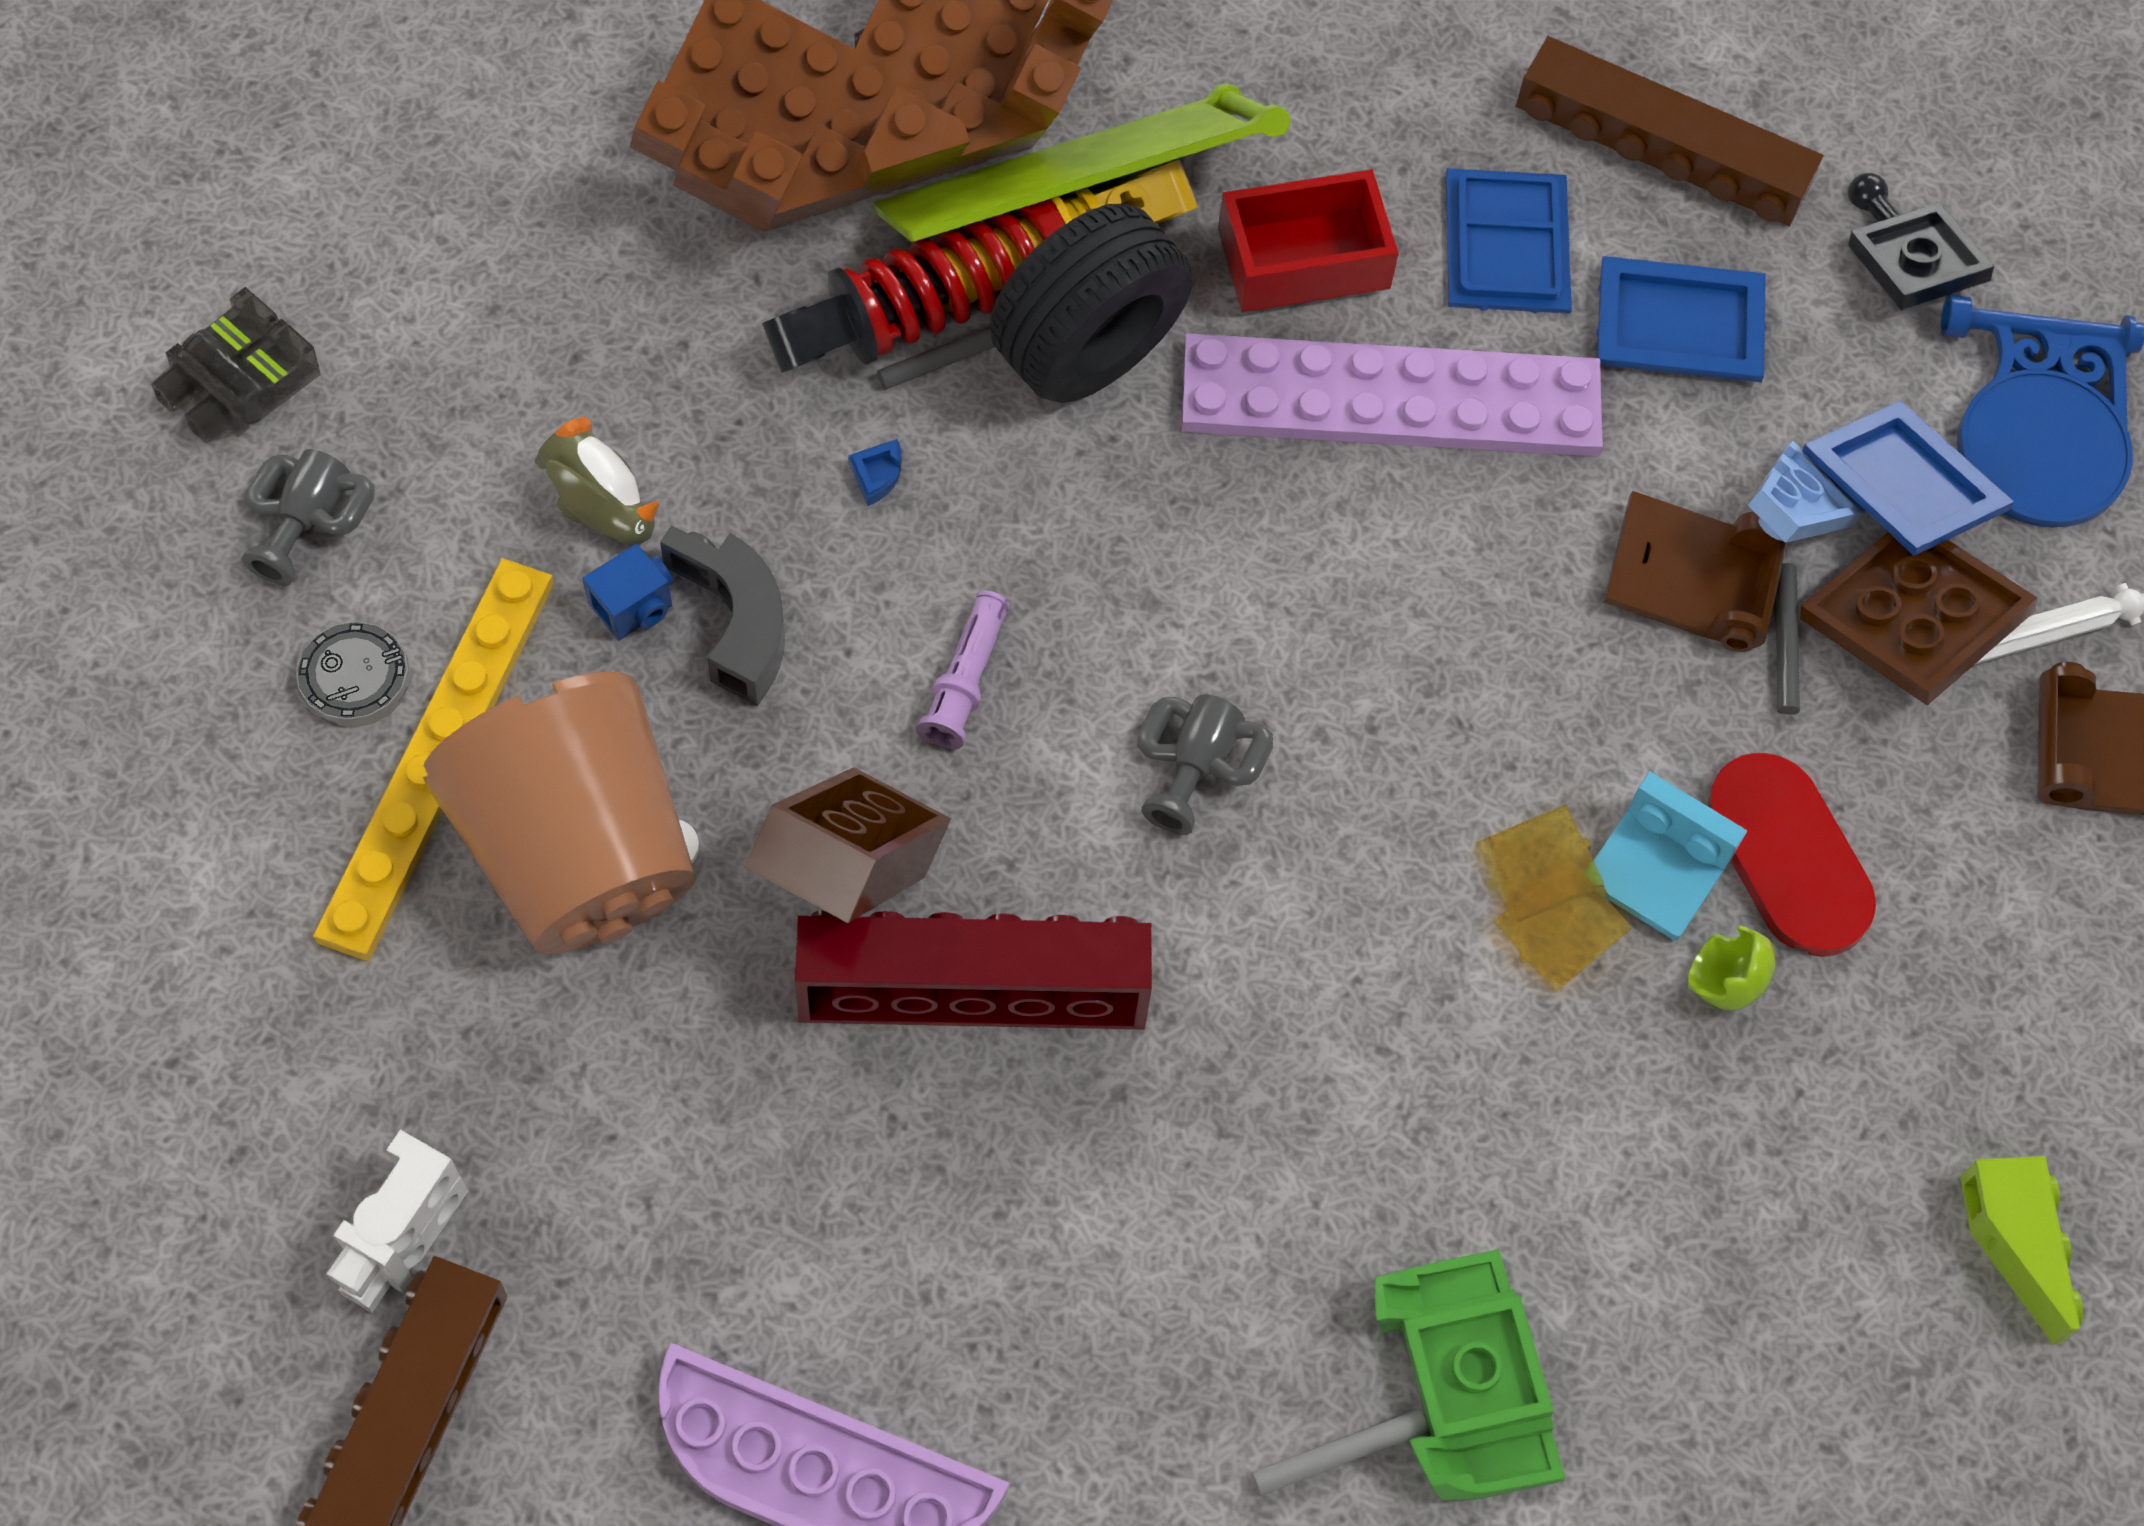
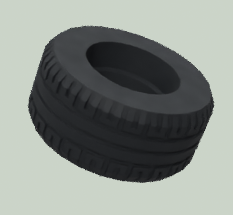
(1090, 302)

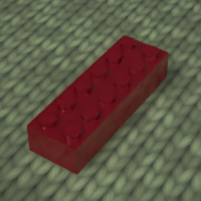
(973, 971)

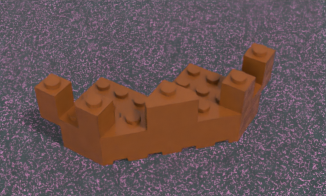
(800, 124)

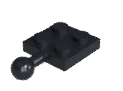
(1914, 253)

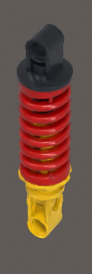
(950, 273)

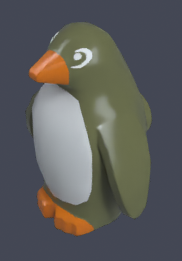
(595, 484)

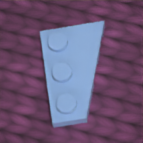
(1802, 500)

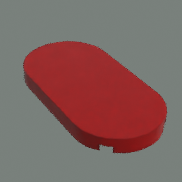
(1794, 855)

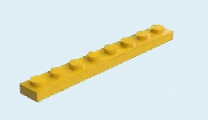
(408, 809)

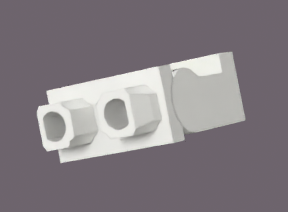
(396, 1223)

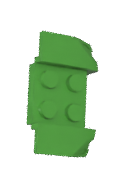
(1473, 1377)

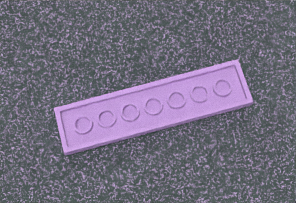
(1392, 395)

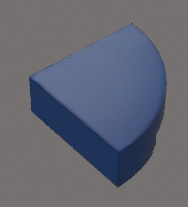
(876, 470)

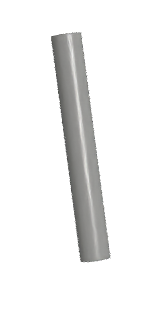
(1339, 1452)

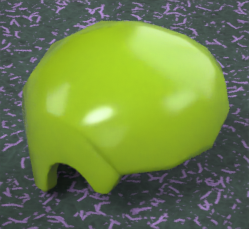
(1733, 970)

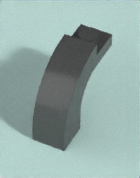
(754, 642)

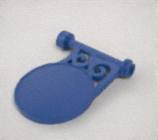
(2044, 431)

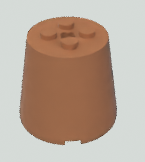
(567, 811)

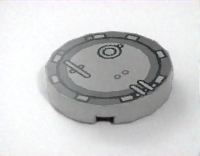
(353, 674)

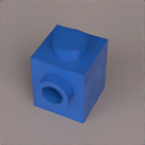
(629, 591)

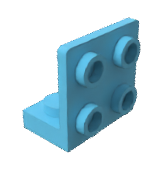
(1666, 856)

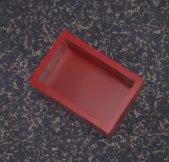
(1307, 240)

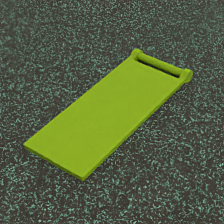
(1080, 163)

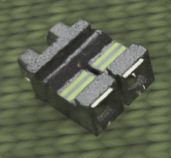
(236, 369)

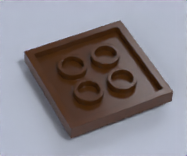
(1919, 614)

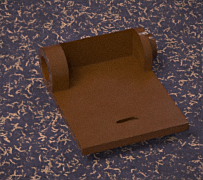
(1696, 572)
(2089, 743)

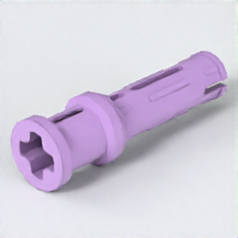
(958, 689)

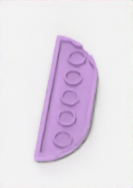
(807, 1462)

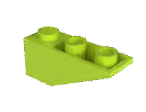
(2017, 1225)

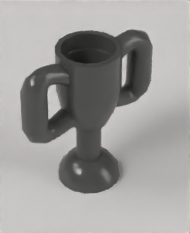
(306, 502)
(1202, 746)

